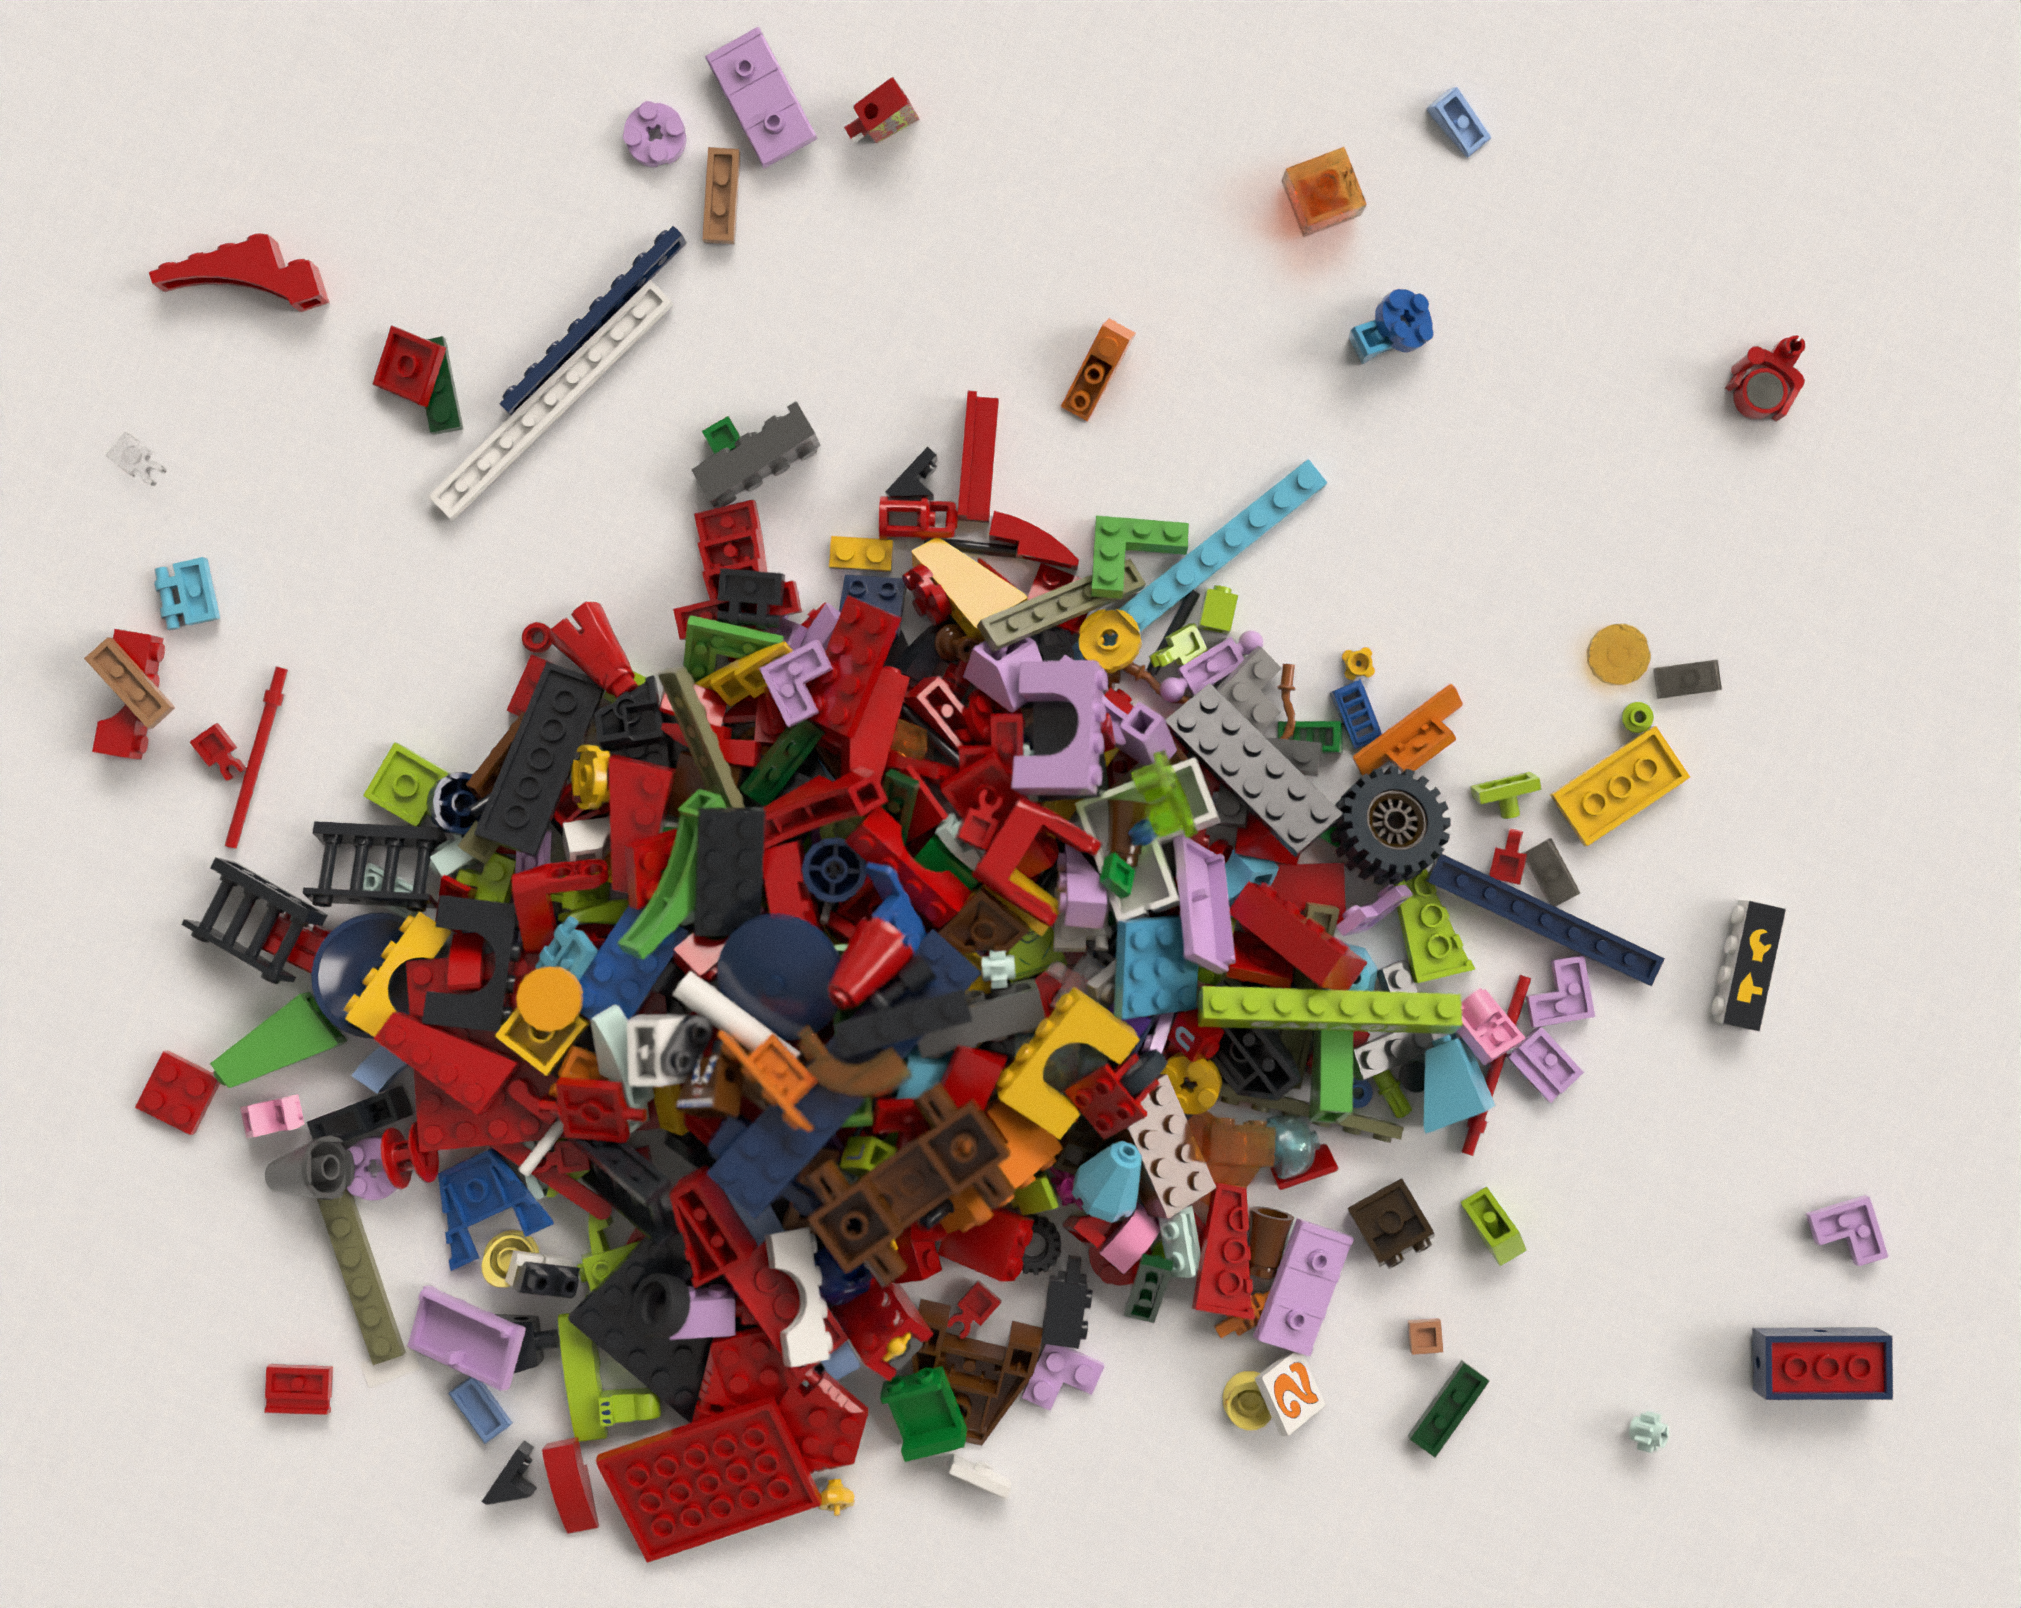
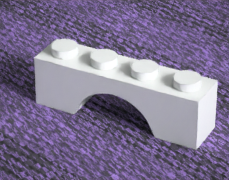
(593, 837)
(805, 1337)

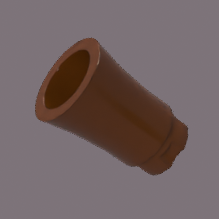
(1121, 818)
(1267, 1240)

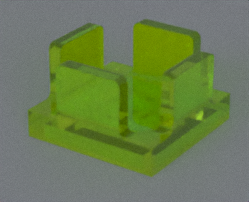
(1160, 781)

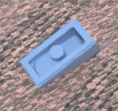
(1459, 121)

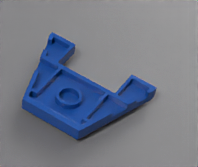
(478, 1191)

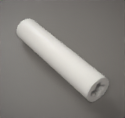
(724, 1013)

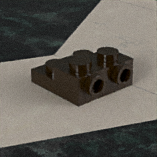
(1392, 1224)

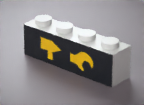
(1748, 964)

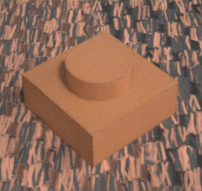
(1425, 1336)

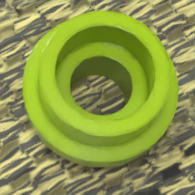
(1629, 721)

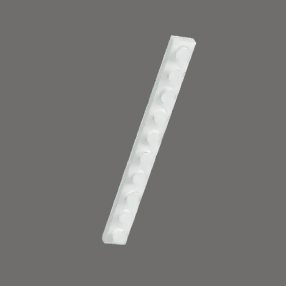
(551, 400)

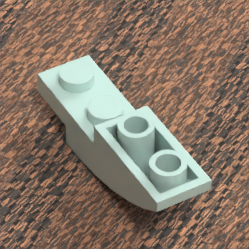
(612, 1056)

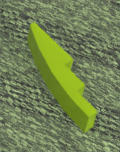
(582, 1380)

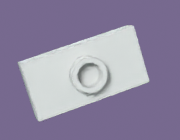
(980, 1475)

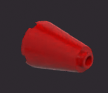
(868, 962)

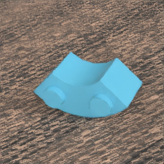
(1246, 868)

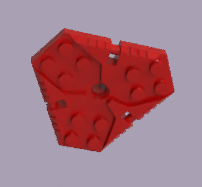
(821, 1416)

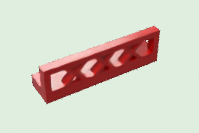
(978, 458)

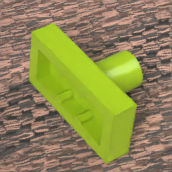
(1506, 792)

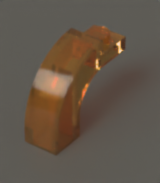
(854, 1081)

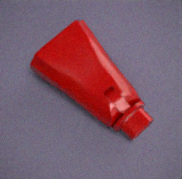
(595, 649)

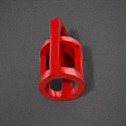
(925, 518)

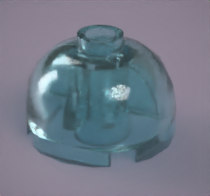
(1293, 1145)

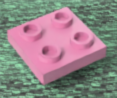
(1487, 1027)

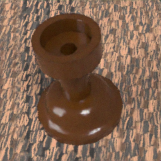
(954, 644)

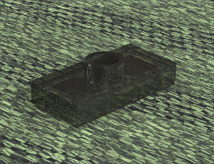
(1687, 679)
(1551, 872)

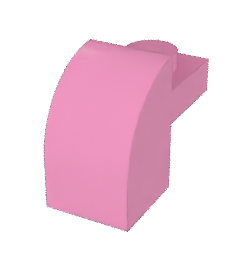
(272, 1116)
(1131, 1239)

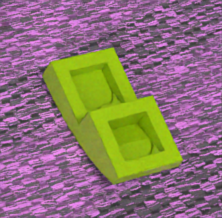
(596, 1234)

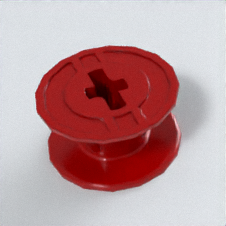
(403, 1156)

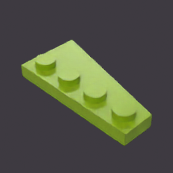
(1428, 934)

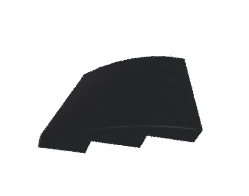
(634, 725)

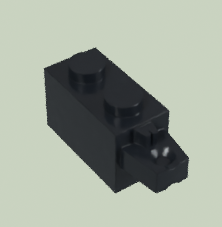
(1065, 1306)

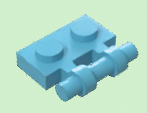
(195, 593)
(568, 949)

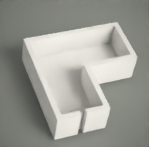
(1153, 880)

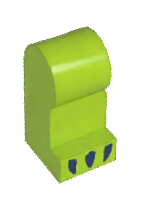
(628, 1405)

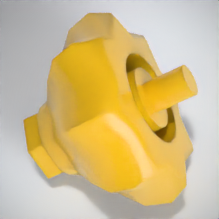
(836, 1497)

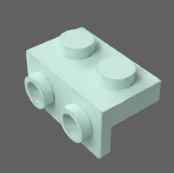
(1181, 1242)

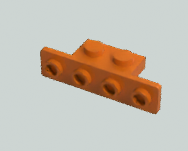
(1413, 738)
(777, 1071)

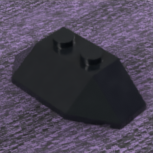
(1255, 1062)

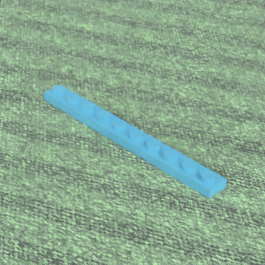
(1220, 548)

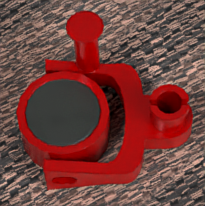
(1766, 388)

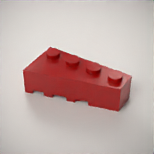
(637, 807)
(1296, 938)
(453, 1063)

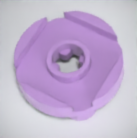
(647, 118)
(365, 1184)

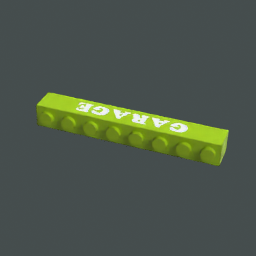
(1329, 1010)

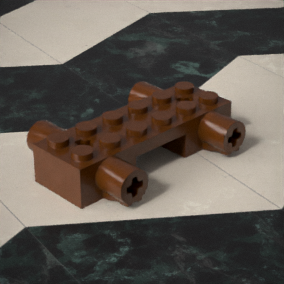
(909, 1185)

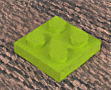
(404, 784)

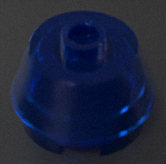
(837, 1285)

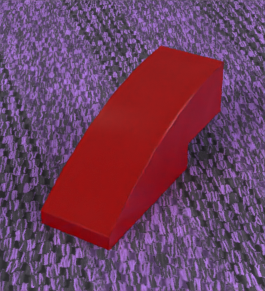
(1032, 541)
(737, 752)
(570, 1485)

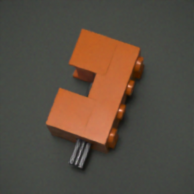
(1031, 1151)

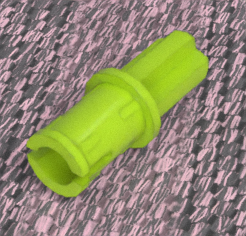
(1392, 1093)

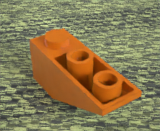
(1098, 368)

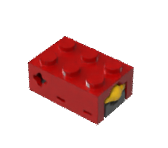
(883, 1327)

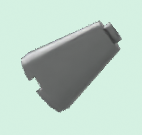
(313, 1170)

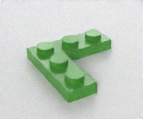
(1119, 534)
(709, 638)

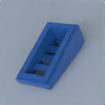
(1346, 719)

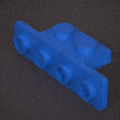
(896, 905)

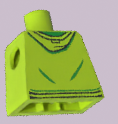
(1034, 954)

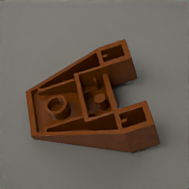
(980, 1373)

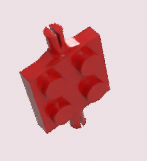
(592, 1109)

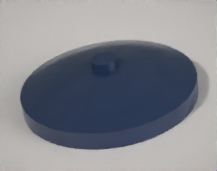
(347, 959)
(780, 973)

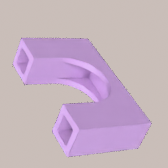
(1138, 732)
(1076, 767)

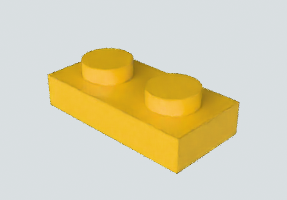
(861, 554)

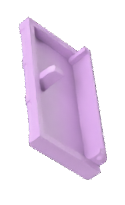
(761, 97)
(1204, 906)
(1303, 1287)
(466, 1338)

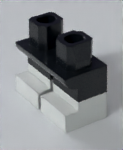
(543, 1274)

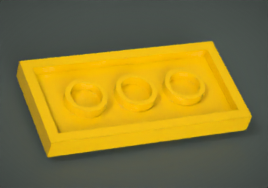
(1620, 786)

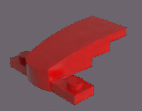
(731, 540)

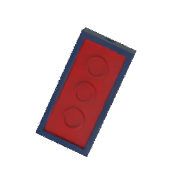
(1822, 1363)

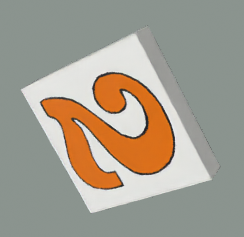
(1290, 1392)

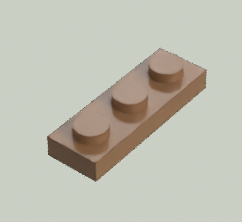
(721, 195)
(129, 683)

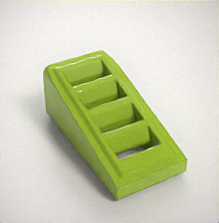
(606, 913)

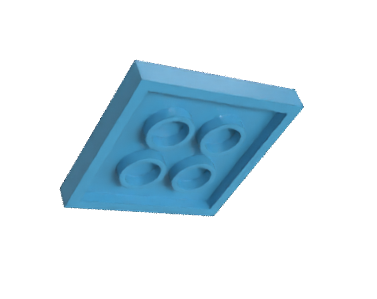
(1152, 968)

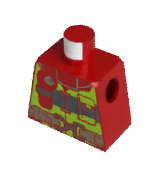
(882, 113)

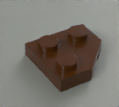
(984, 925)

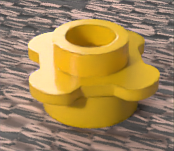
(1353, 671)

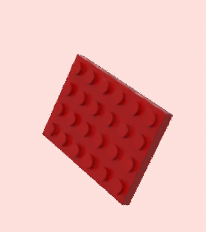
(709, 1479)

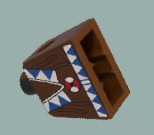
(712, 1087)

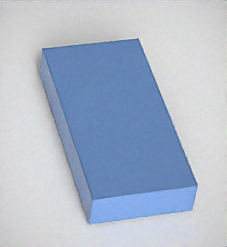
(480, 1408)

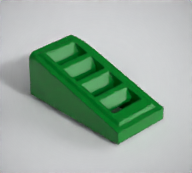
(1335, 726)

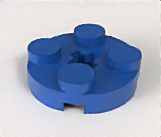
(1415, 311)

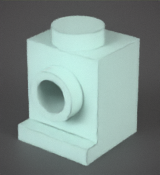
(451, 858)

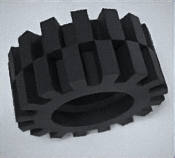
(1052, 1248)

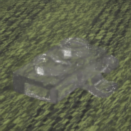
(1083, 972)

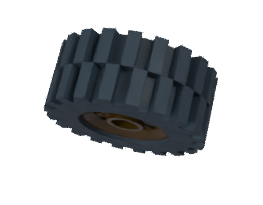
(1377, 856)

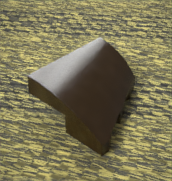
(1079, 1145)

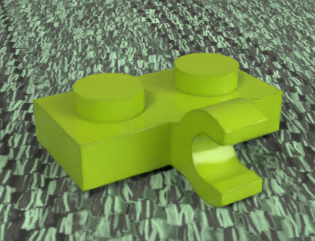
(494, 881)

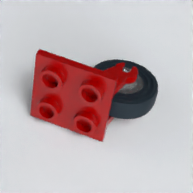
(1107, 1093)

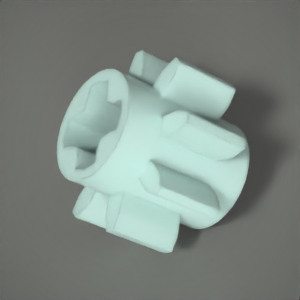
(998, 968)
(1649, 1432)

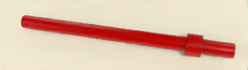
(272, 699)
(1477, 1123)

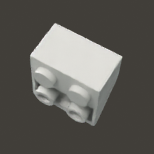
(646, 1041)

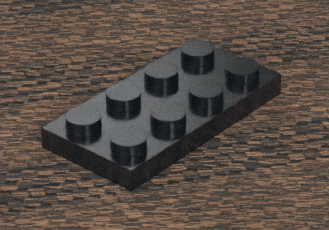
(728, 869)

